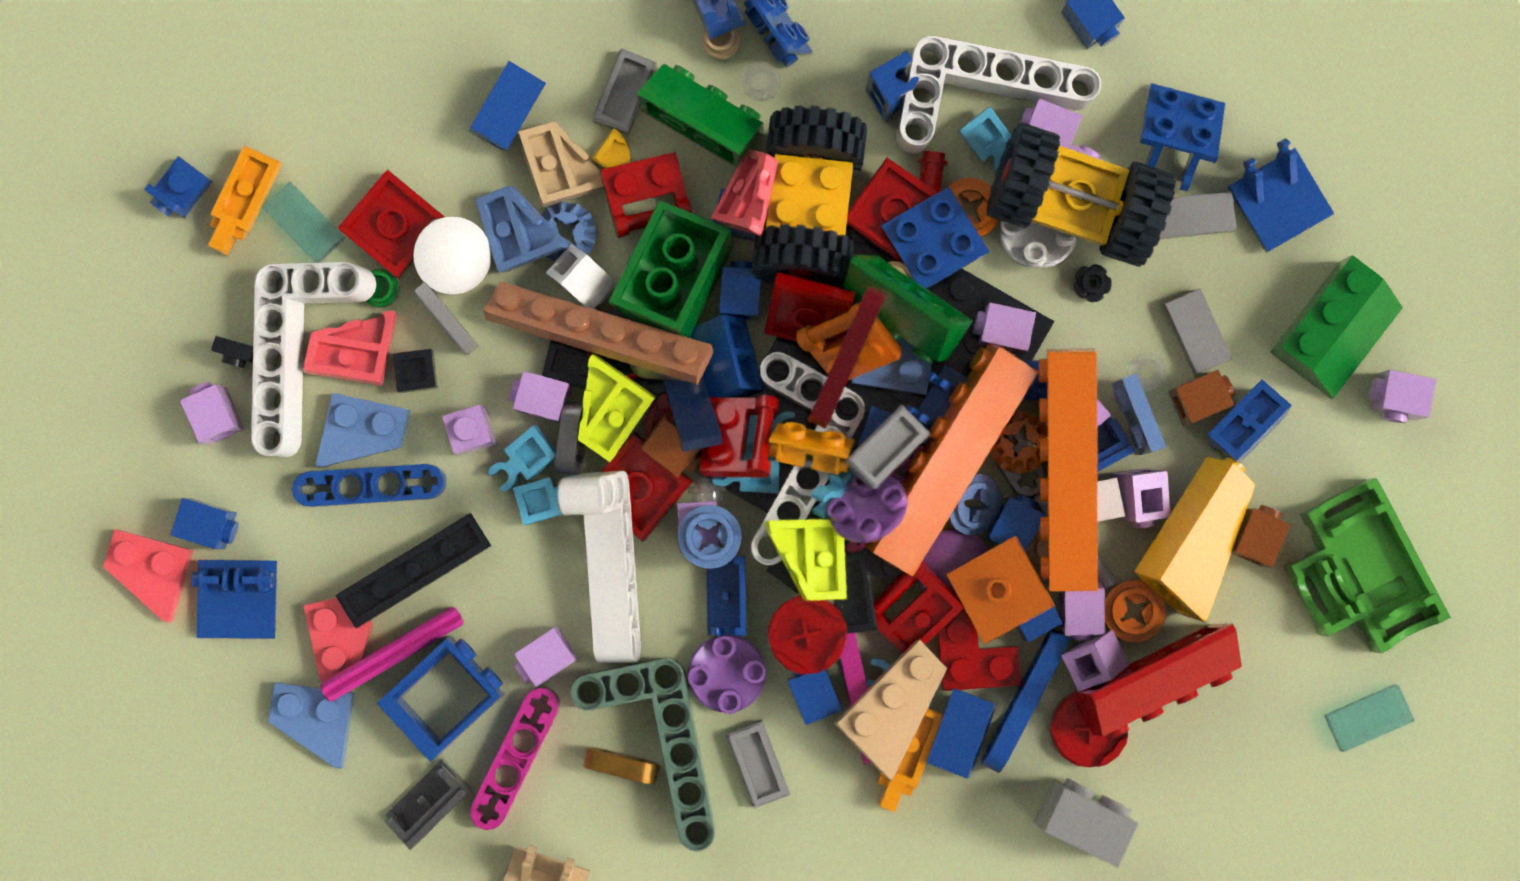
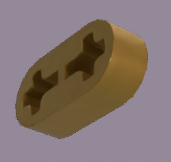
(621, 765)

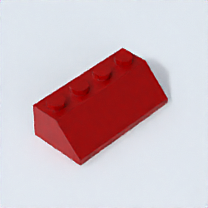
(1161, 678)

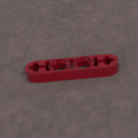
(847, 356)

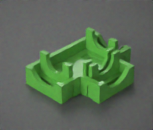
(1365, 570)

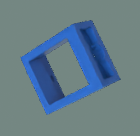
(410, 722)

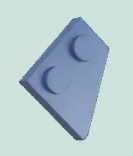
(360, 429)

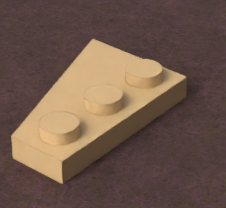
(892, 708)

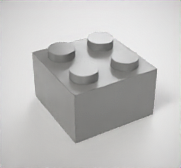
(1085, 823)

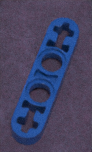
(369, 482)
(1025, 700)

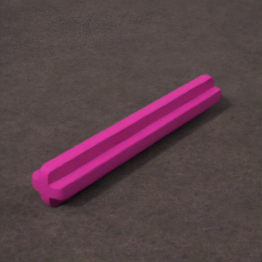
(391, 654)

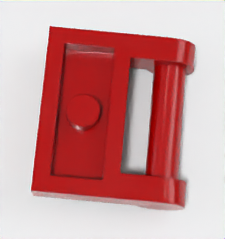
(641, 182)
(733, 421)
(923, 615)

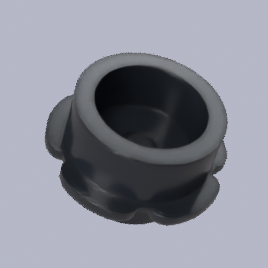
(1083, 288)

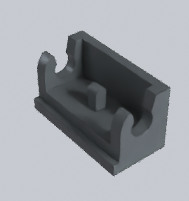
(427, 804)

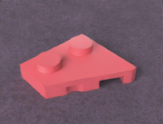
(748, 194)
(353, 351)
(149, 570)
(334, 637)

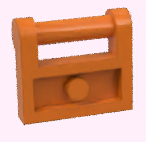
(877, 351)

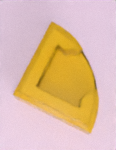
(613, 151)

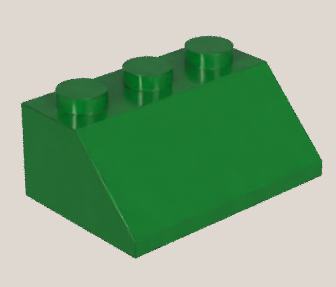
(700, 113)
(673, 270)
(908, 308)
(1338, 326)

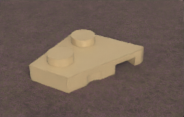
(557, 165)

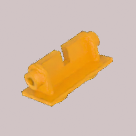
(793, 442)

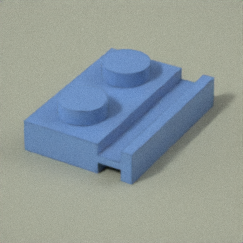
(1141, 421)

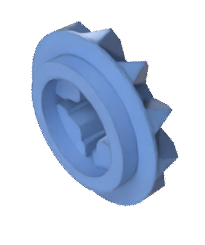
(571, 213)
(978, 518)
(690, 539)

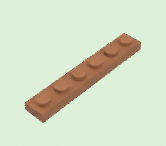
(598, 332)

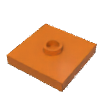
(1000, 590)

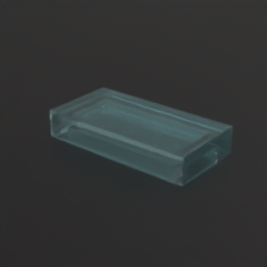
(304, 222)
(1369, 717)

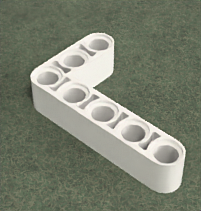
(986, 80)
(289, 343)
(791, 389)
(610, 560)

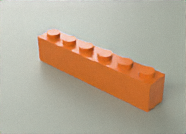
(955, 453)
(1070, 469)

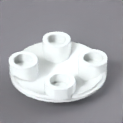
(1036, 245)
(452, 255)

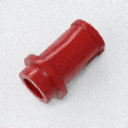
(932, 169)

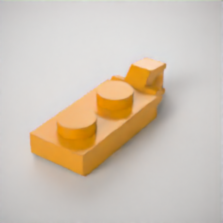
(242, 198)
(912, 764)

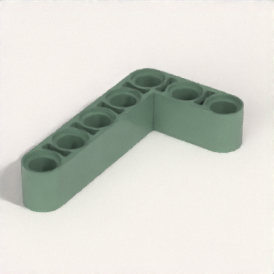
(669, 735)

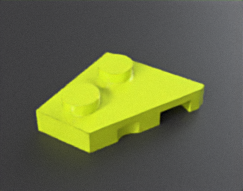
(610, 408)
(812, 556)

